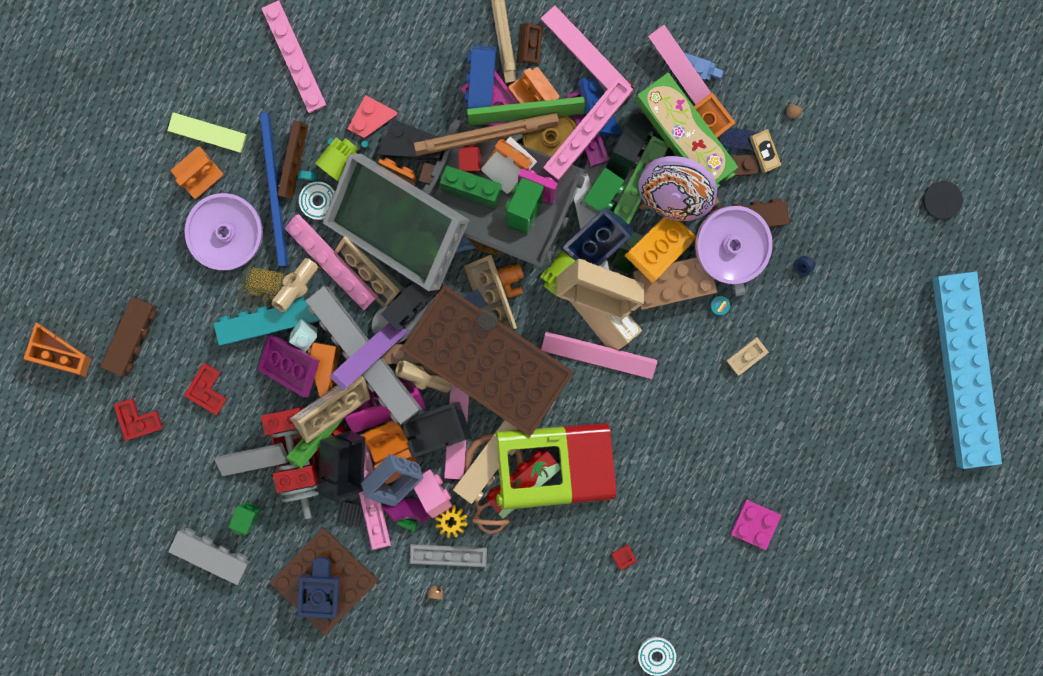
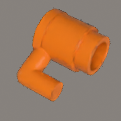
(508, 275)

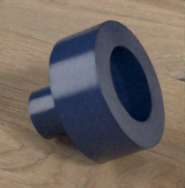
(804, 266)

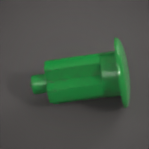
(408, 524)

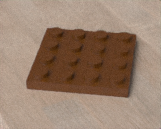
(355, 577)

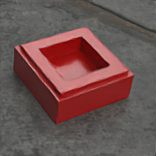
(624, 557)

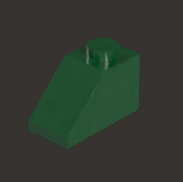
(620, 260)

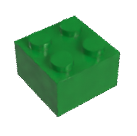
(602, 191)
(524, 205)

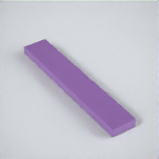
(366, 356)

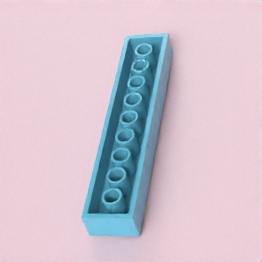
(967, 370)

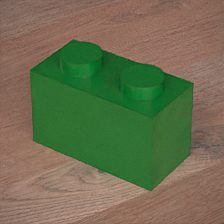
(244, 518)

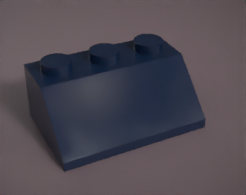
(599, 238)

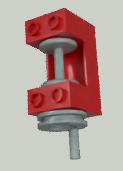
(289, 479)

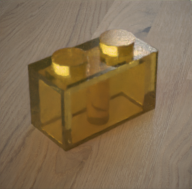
(264, 281)

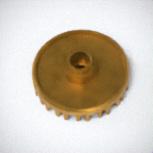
(538, 140)

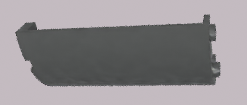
(489, 225)

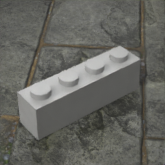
(209, 556)

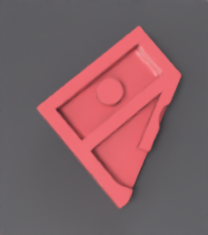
(370, 117)

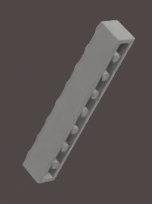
(351, 338)

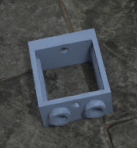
(392, 495)

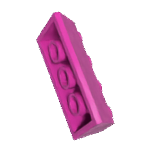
(373, 413)

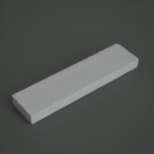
(251, 459)
(448, 555)

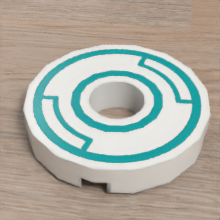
(306, 199)
(653, 667)

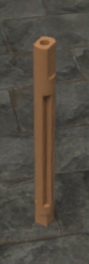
(486, 134)

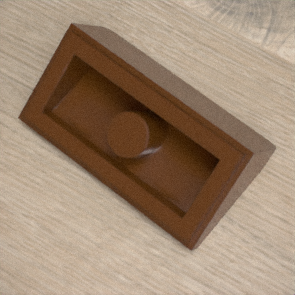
(529, 43)

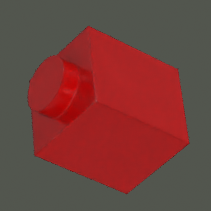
(470, 159)

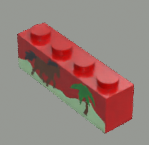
(528, 474)

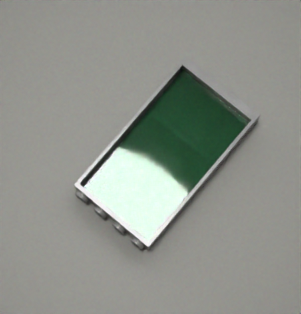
(395, 221)

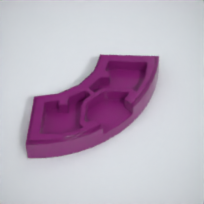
(407, 510)

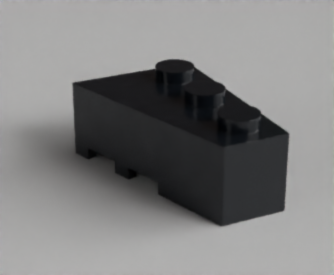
(400, 142)
(630, 144)
(408, 305)

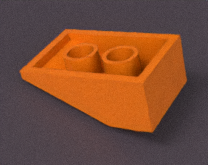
(714, 114)
(328, 363)

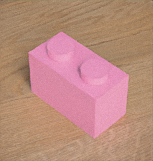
(432, 495)

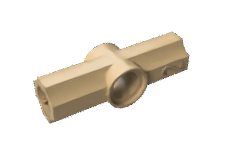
(294, 285)
(422, 376)

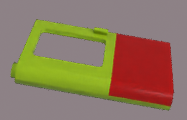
(584, 463)

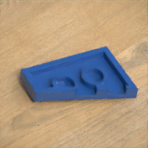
(592, 93)

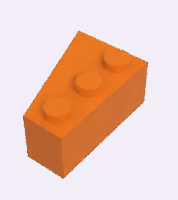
(53, 352)

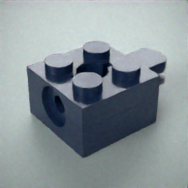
(319, 591)

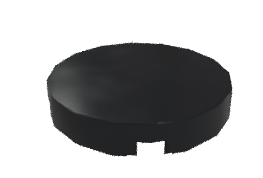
(942, 200)

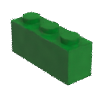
(471, 187)

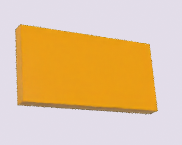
(660, 247)

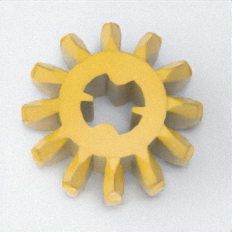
(456, 526)

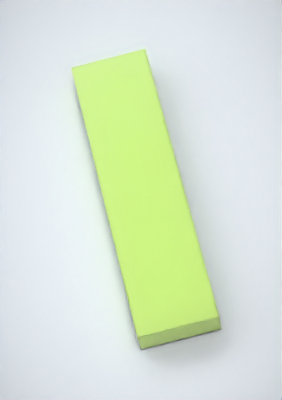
(207, 132)

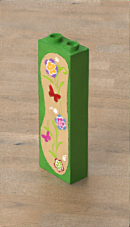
(684, 128)

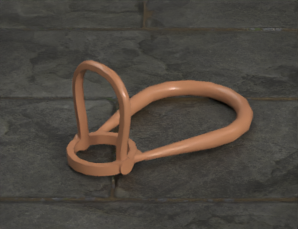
(468, 459)

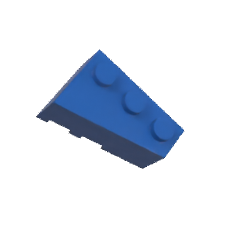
(480, 76)

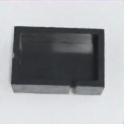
(436, 429)
(341, 465)

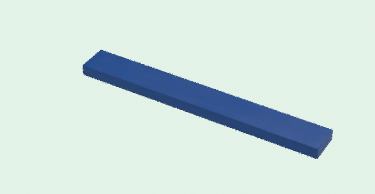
(275, 200)

